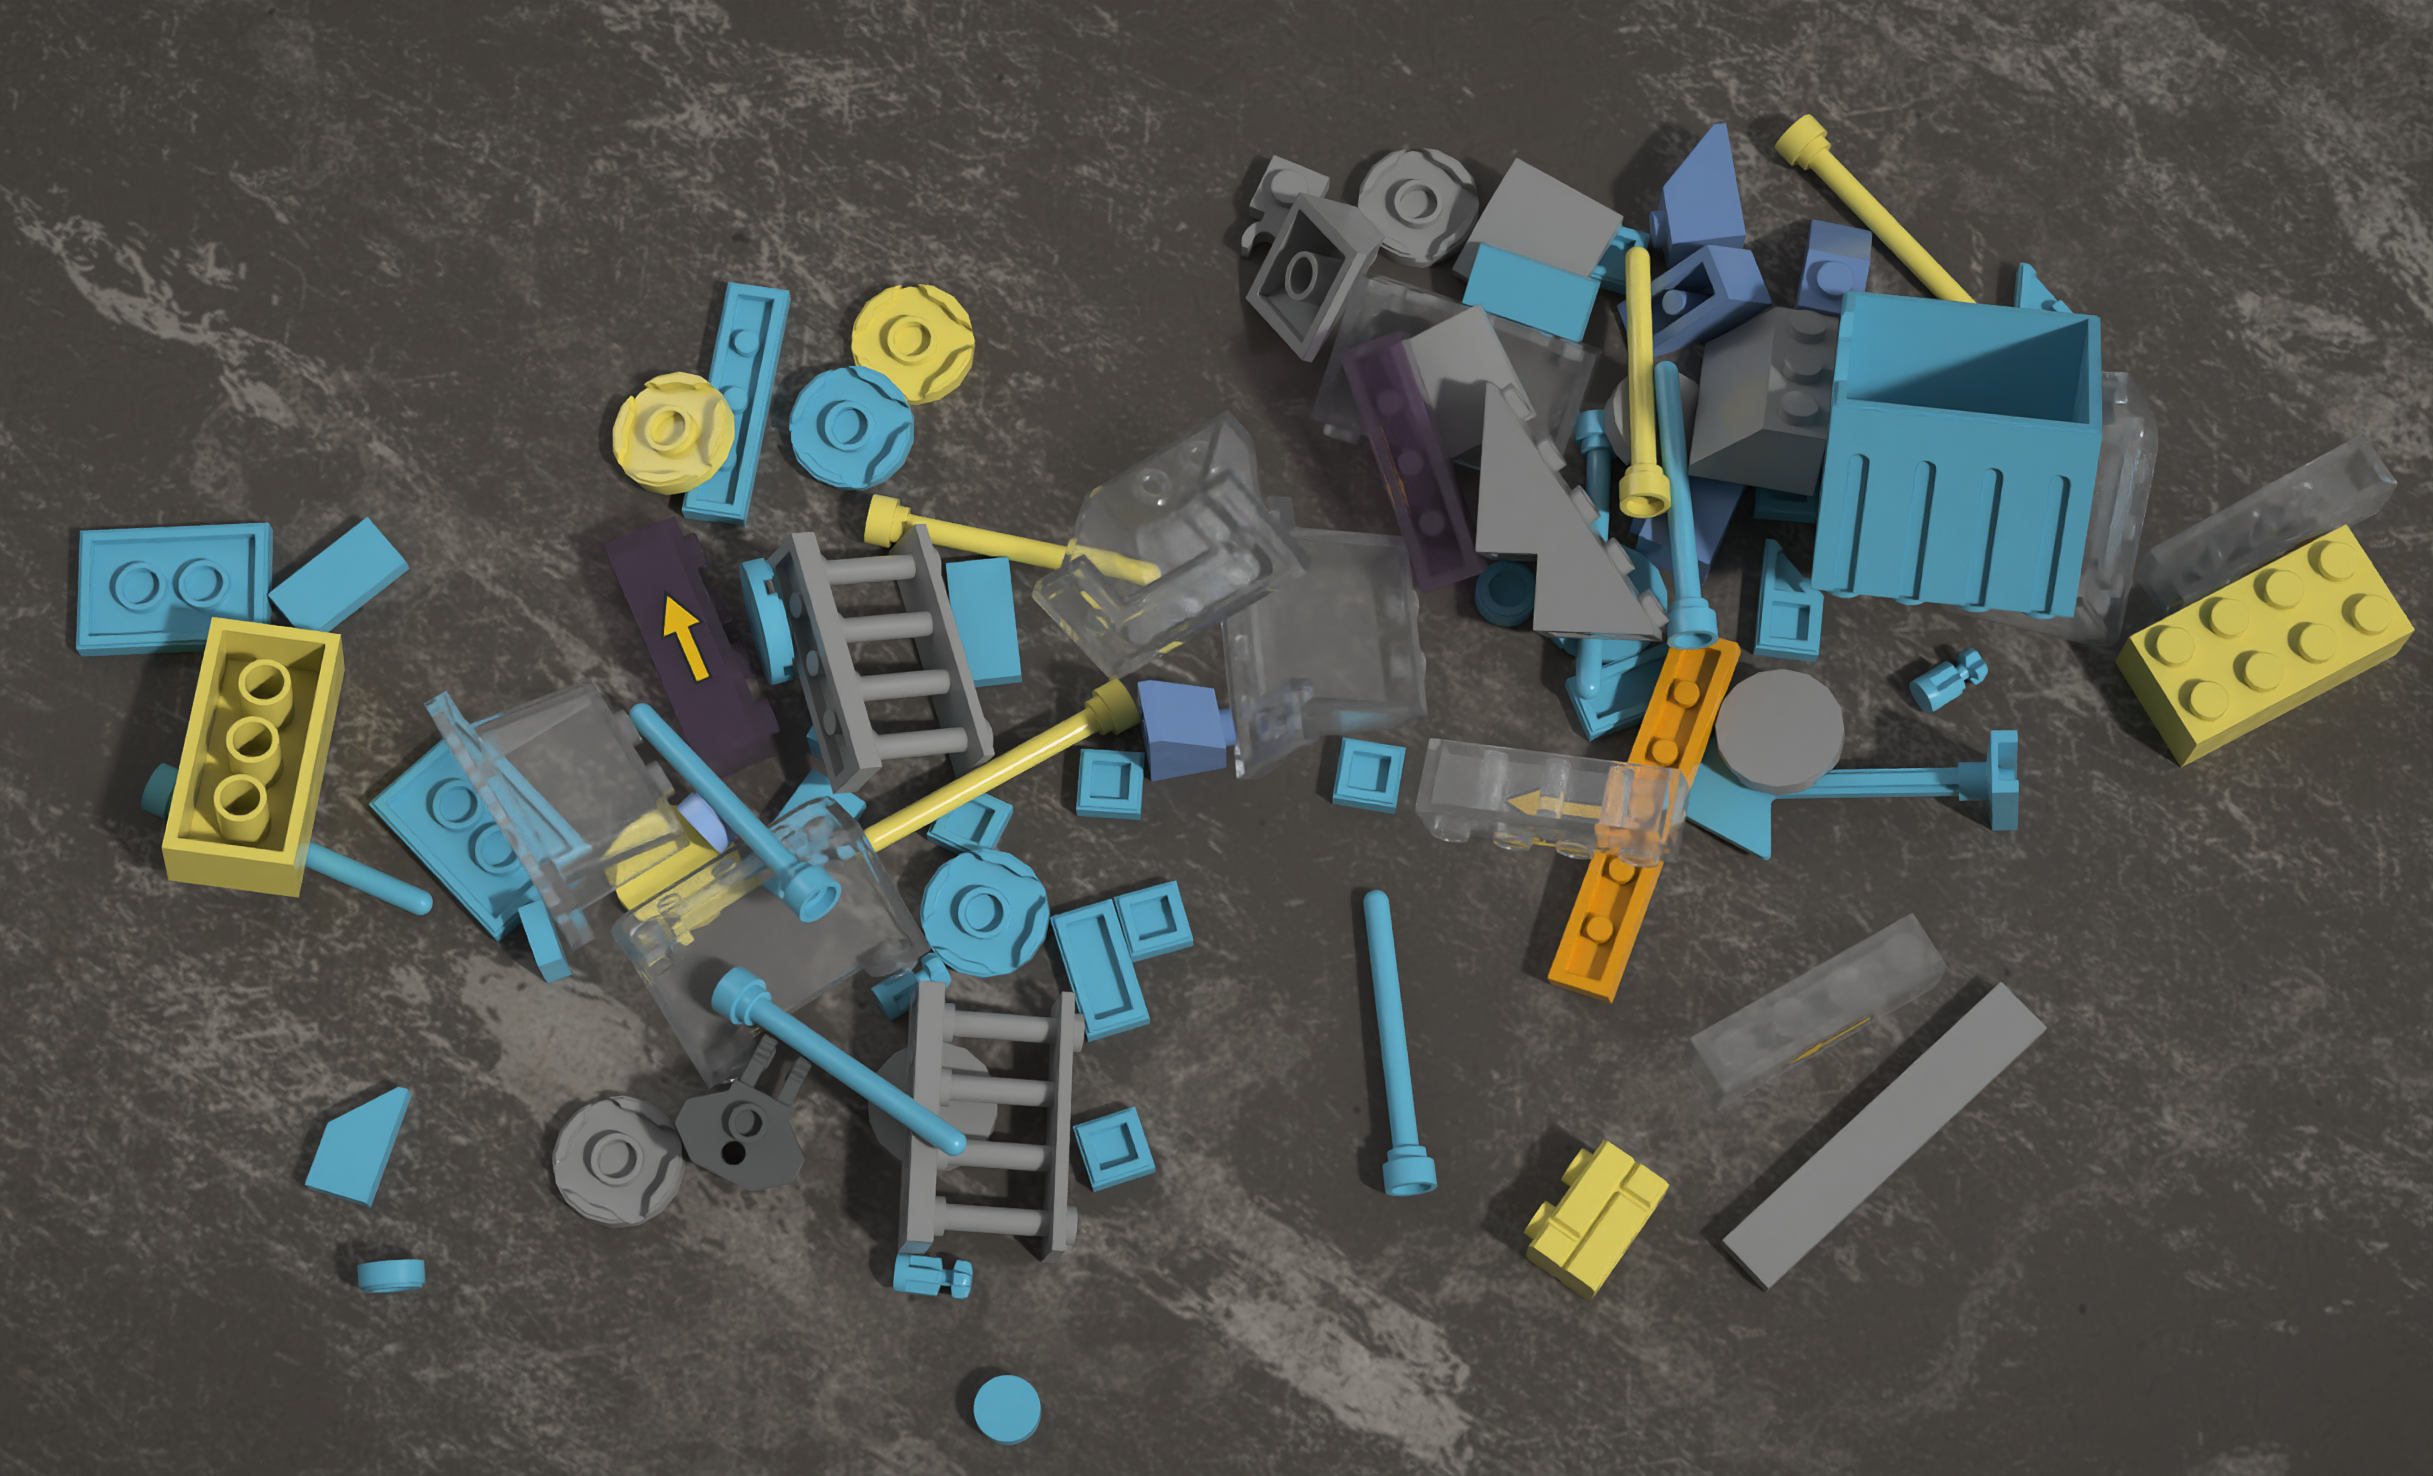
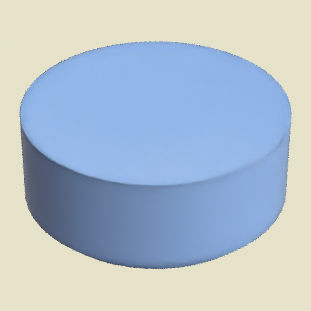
(707, 822)

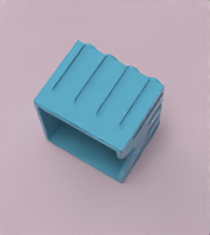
(1959, 454)

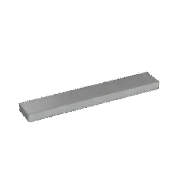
(1883, 1137)

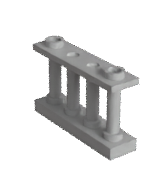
(838, 692)
(934, 1086)

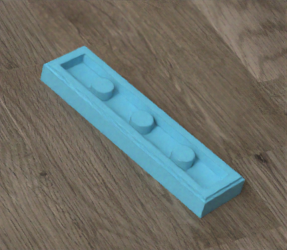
(745, 374)

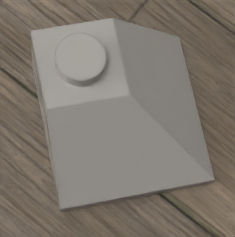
(1313, 270)

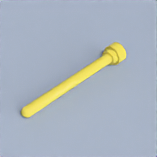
(1806, 145)
(1644, 488)
(890, 522)
(1106, 712)

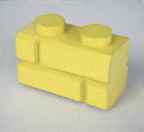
(1595, 1218)

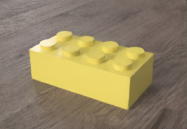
(2263, 645)
(254, 757)

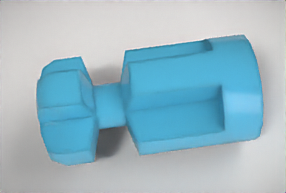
(1946, 681)
(895, 994)
(926, 1274)

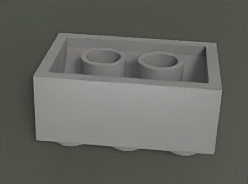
(1766, 401)

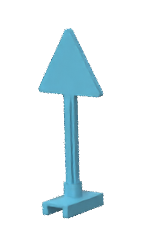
(1744, 815)

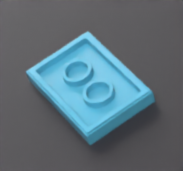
(166, 583)
(457, 840)

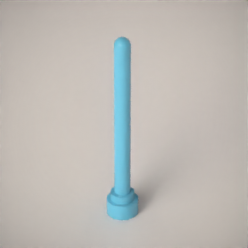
(1599, 453)
(1691, 620)
(158, 799)
(806, 887)
(744, 999)
(1408, 1166)

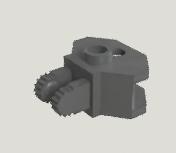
(753, 1120)

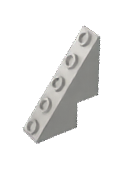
(1536, 517)

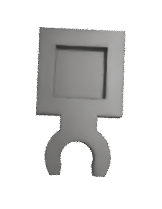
(1275, 198)

